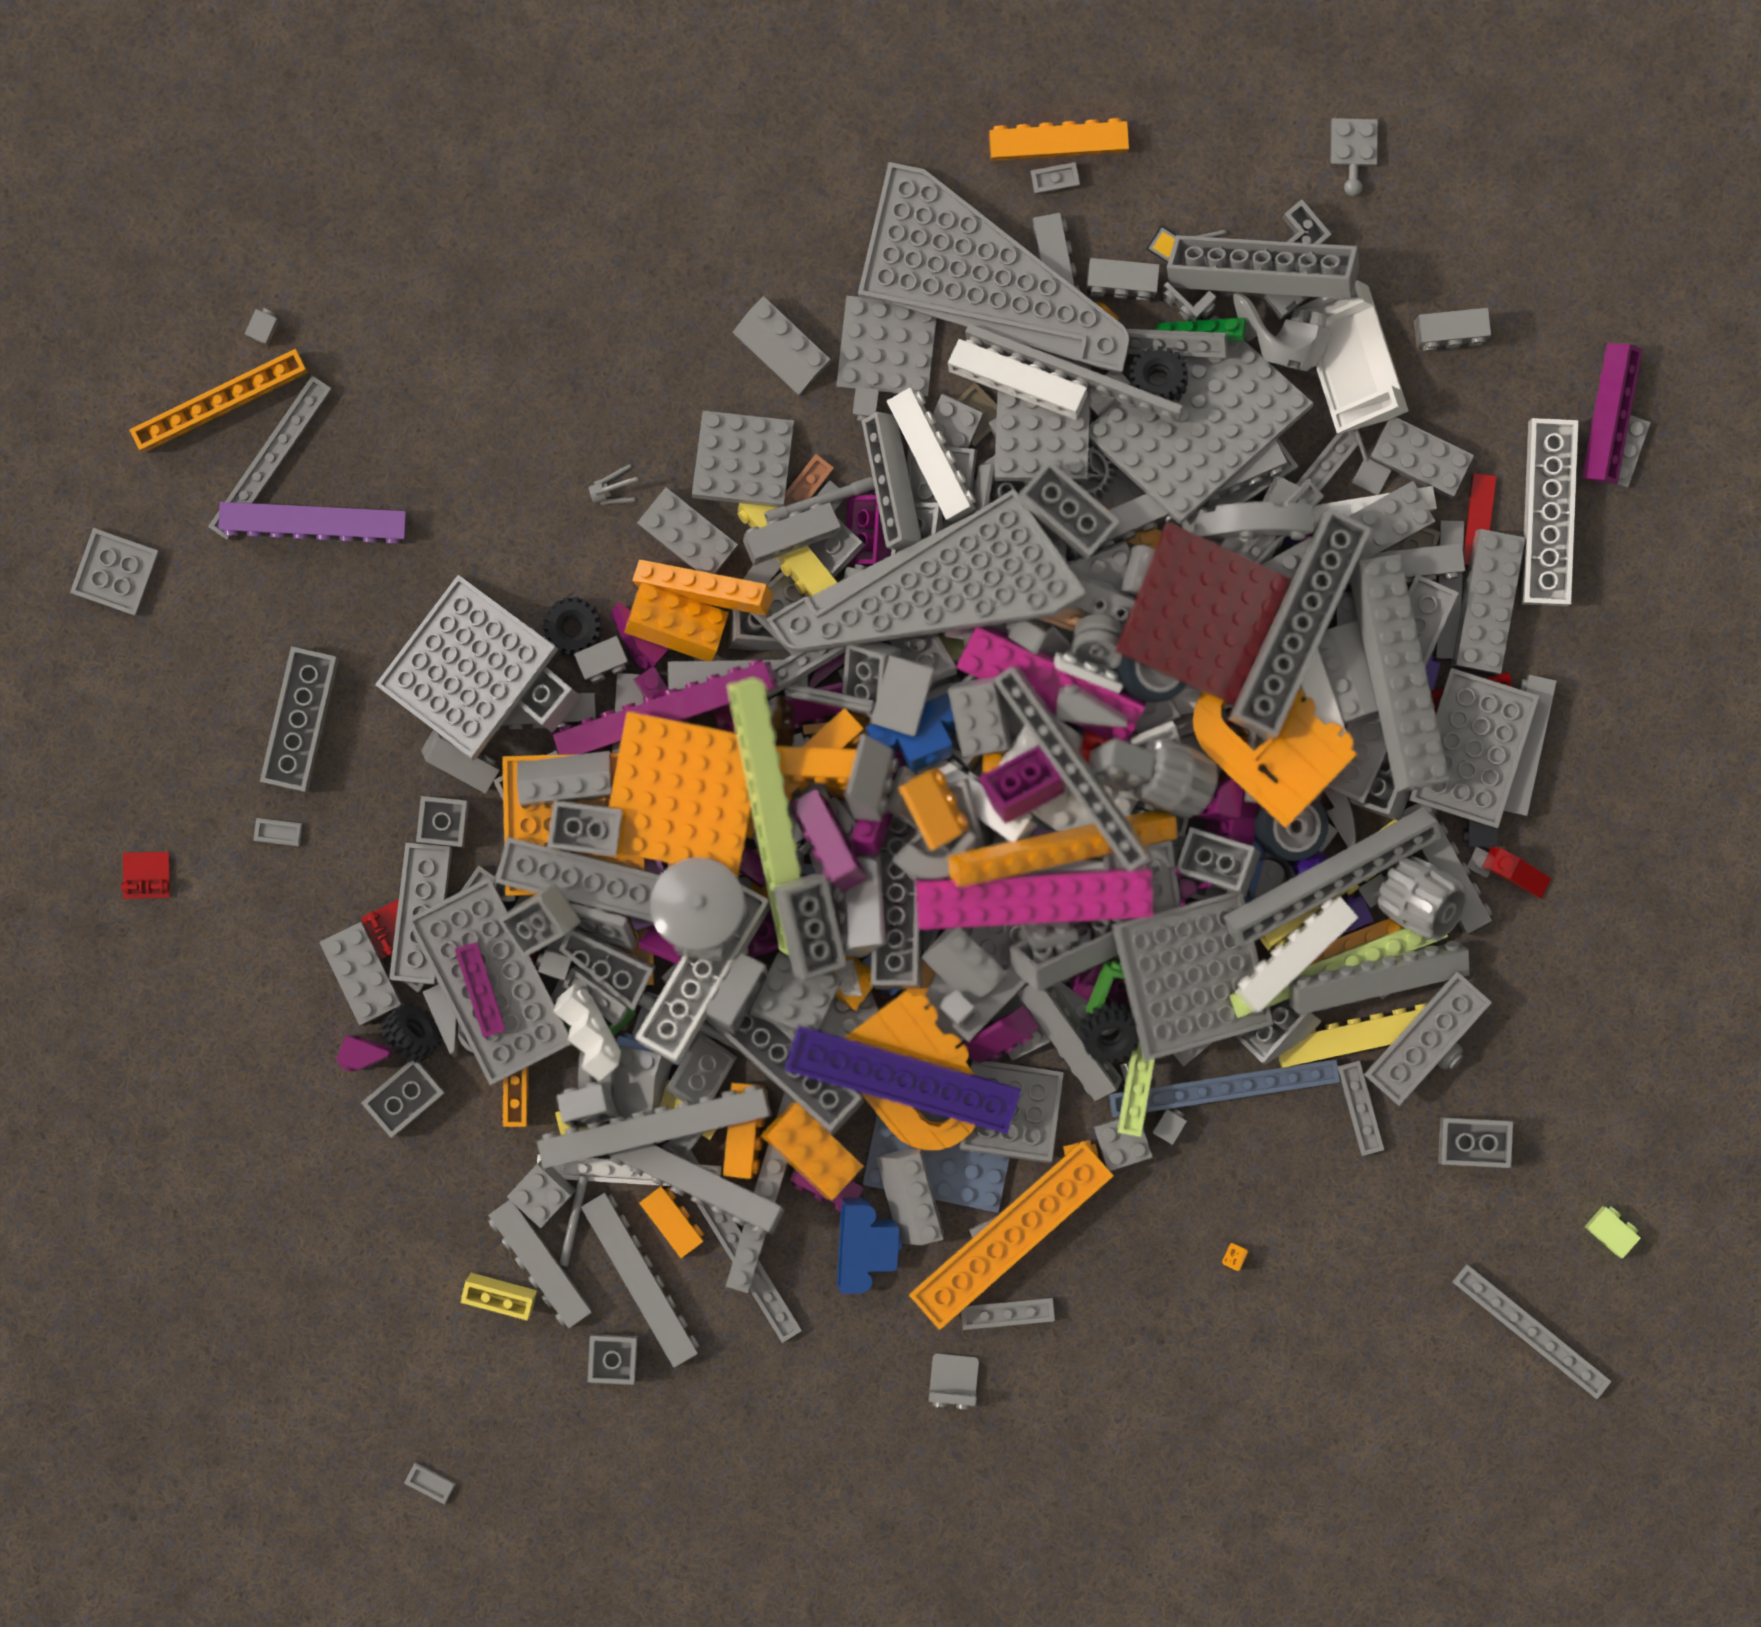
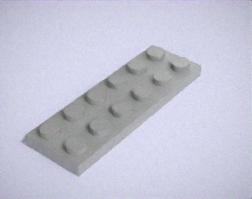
(422, 886)
(1427, 1038)

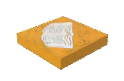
(855, 982)

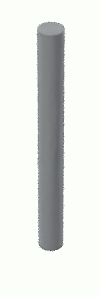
(573, 1220)

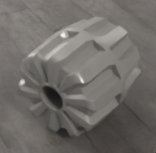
(1180, 779)
(1422, 898)

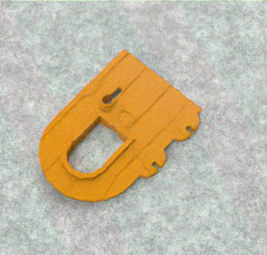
(1301, 756)
(911, 1030)

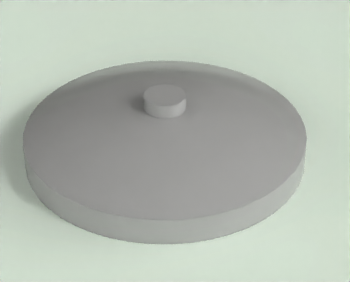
(697, 904)

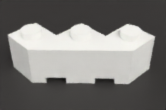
(588, 1031)

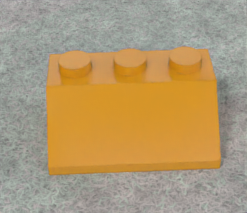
(934, 807)

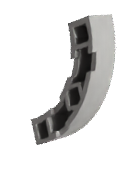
(1252, 519)

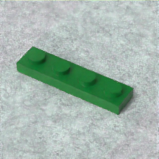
(1233, 327)

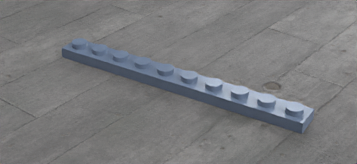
(1235, 1086)

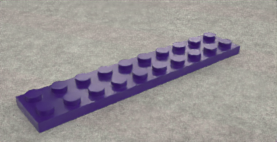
(902, 1079)

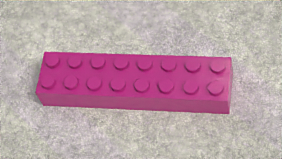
(993, 652)

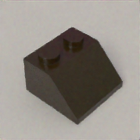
(782, 721)

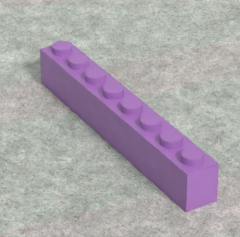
(312, 521)

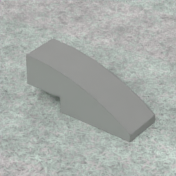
(1343, 816)

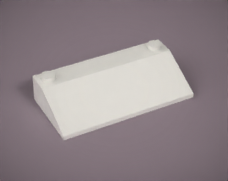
(1357, 363)

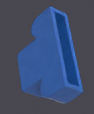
(931, 740)
(864, 1246)

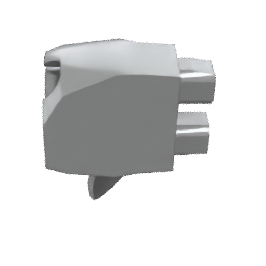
(1296, 345)

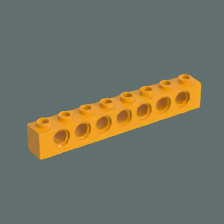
(219, 401)

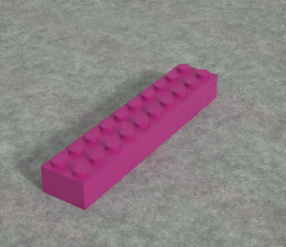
(1035, 898)

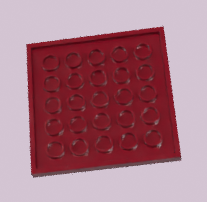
(1202, 614)

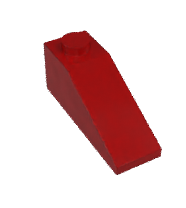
(1516, 871)

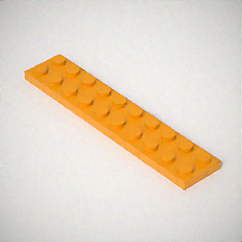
(1010, 1235)

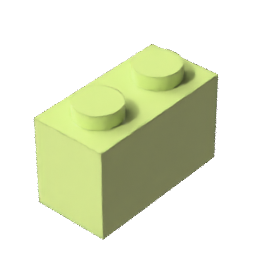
(1612, 1231)

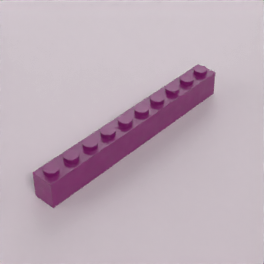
(675, 705)

